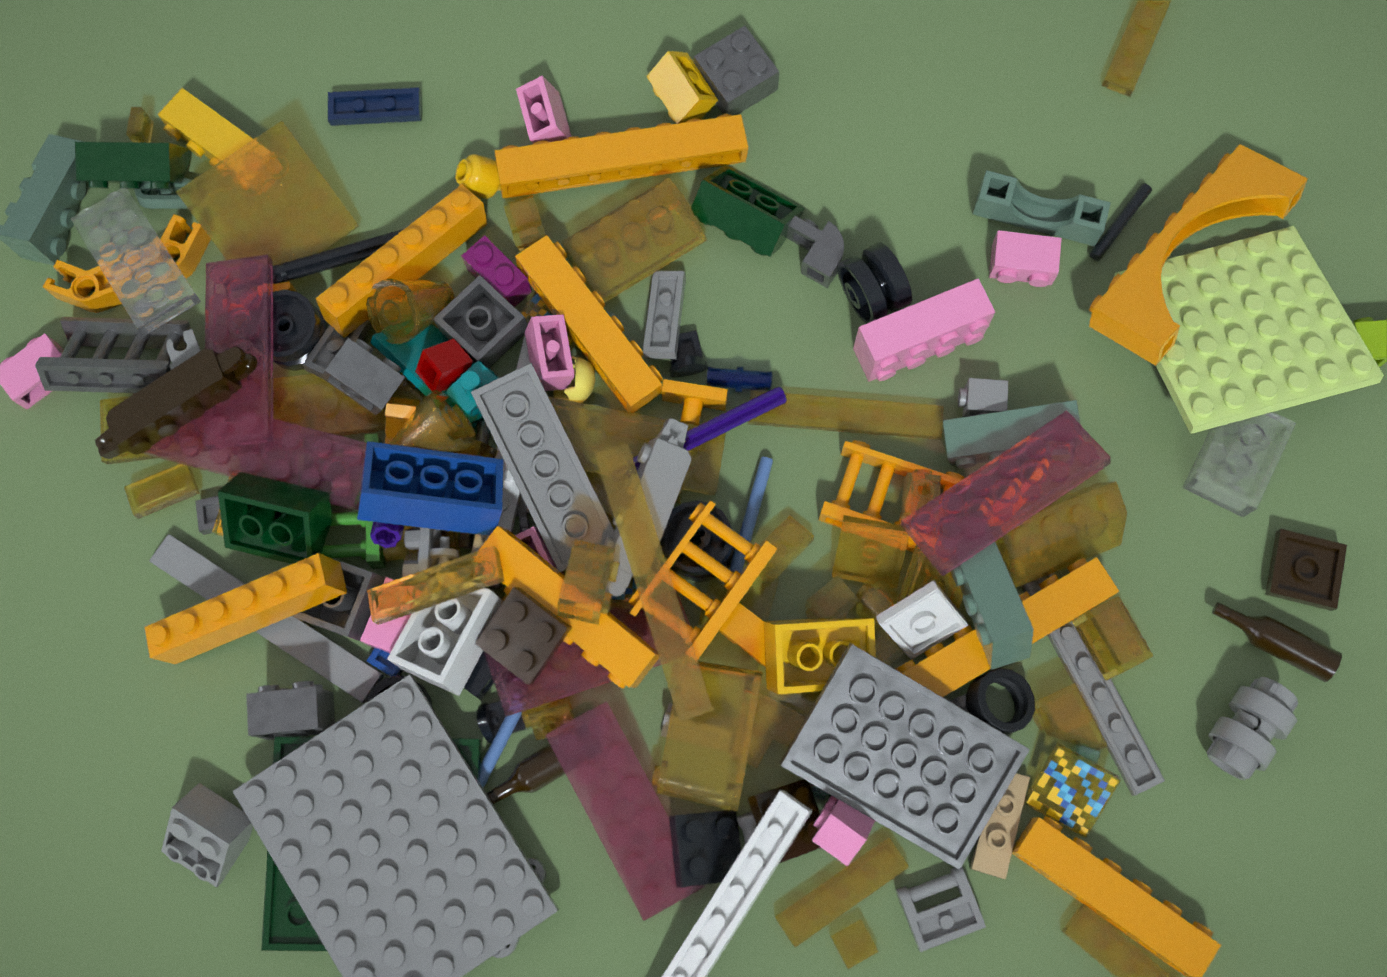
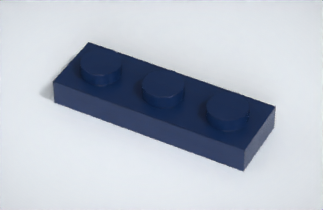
(374, 106)

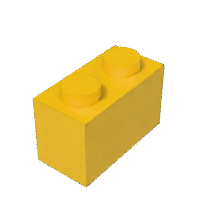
(681, 87)

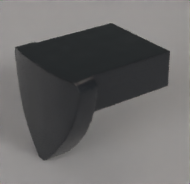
(689, 356)
(490, 719)

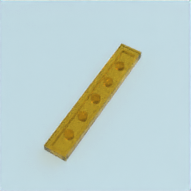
(854, 416)

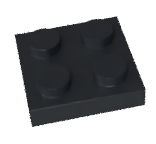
(704, 846)

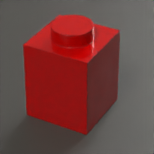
(443, 365)

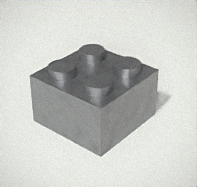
(737, 71)
(481, 322)
(363, 375)
(350, 611)
(289, 712)

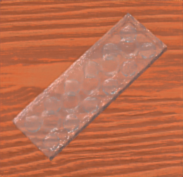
(135, 261)

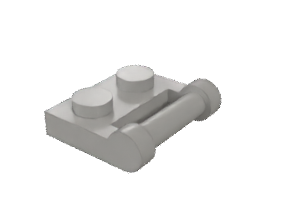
(945, 920)

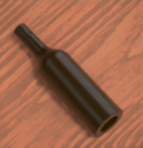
(1284, 642)
(530, 775)

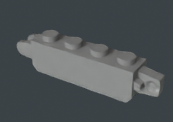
(661, 477)

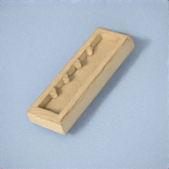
(997, 839)

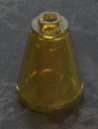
(406, 306)
(436, 426)

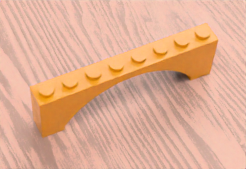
(1134, 305)

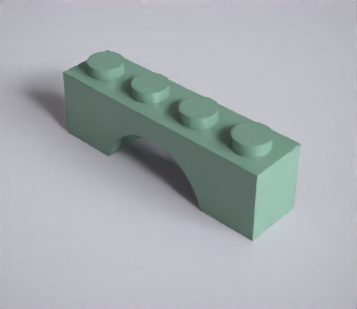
(1073, 219)

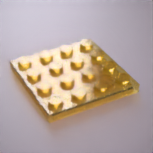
(268, 201)

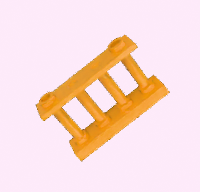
(859, 453)
(735, 582)

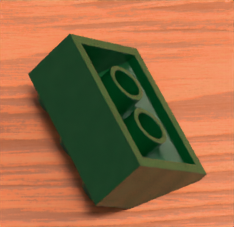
(131, 164)
(745, 210)
(274, 518)

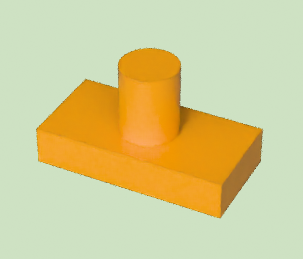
(694, 398)

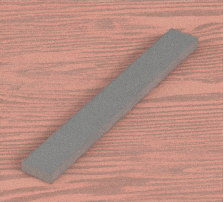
(288, 634)
(1105, 706)

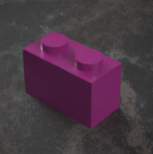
(497, 270)

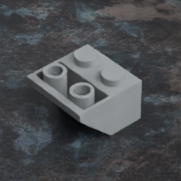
(206, 834)

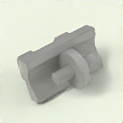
(432, 549)

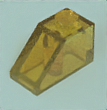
(1068, 718)

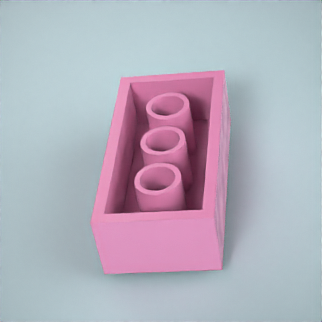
(923, 331)

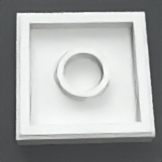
(922, 620)

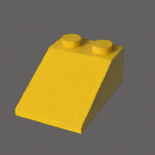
(806, 651)

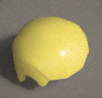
(582, 383)

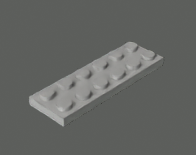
(542, 463)

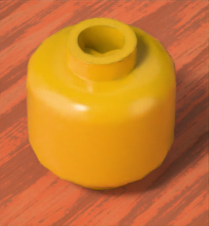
(478, 175)

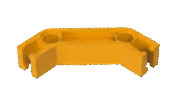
(104, 295)

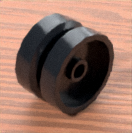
(874, 283)
(295, 329)
(710, 543)

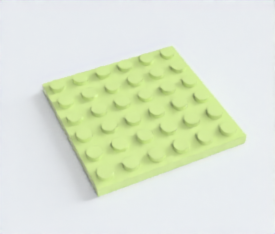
(1256, 332)

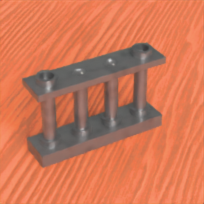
(105, 374)

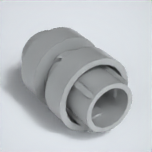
(1260, 714)

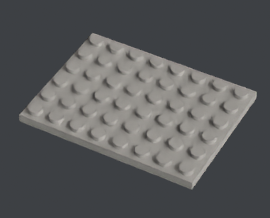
(395, 844)

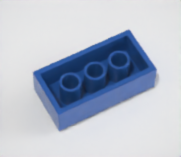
(431, 489)

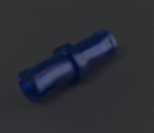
(739, 378)

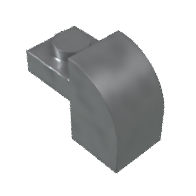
(824, 249)

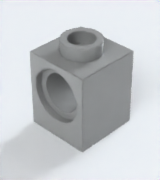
(983, 396)

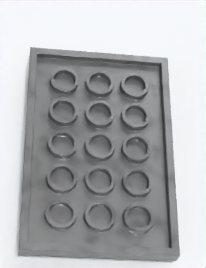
(904, 756)

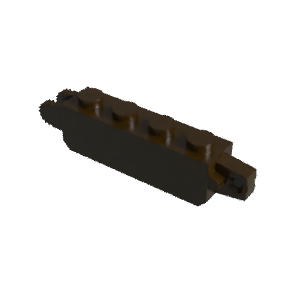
(174, 400)

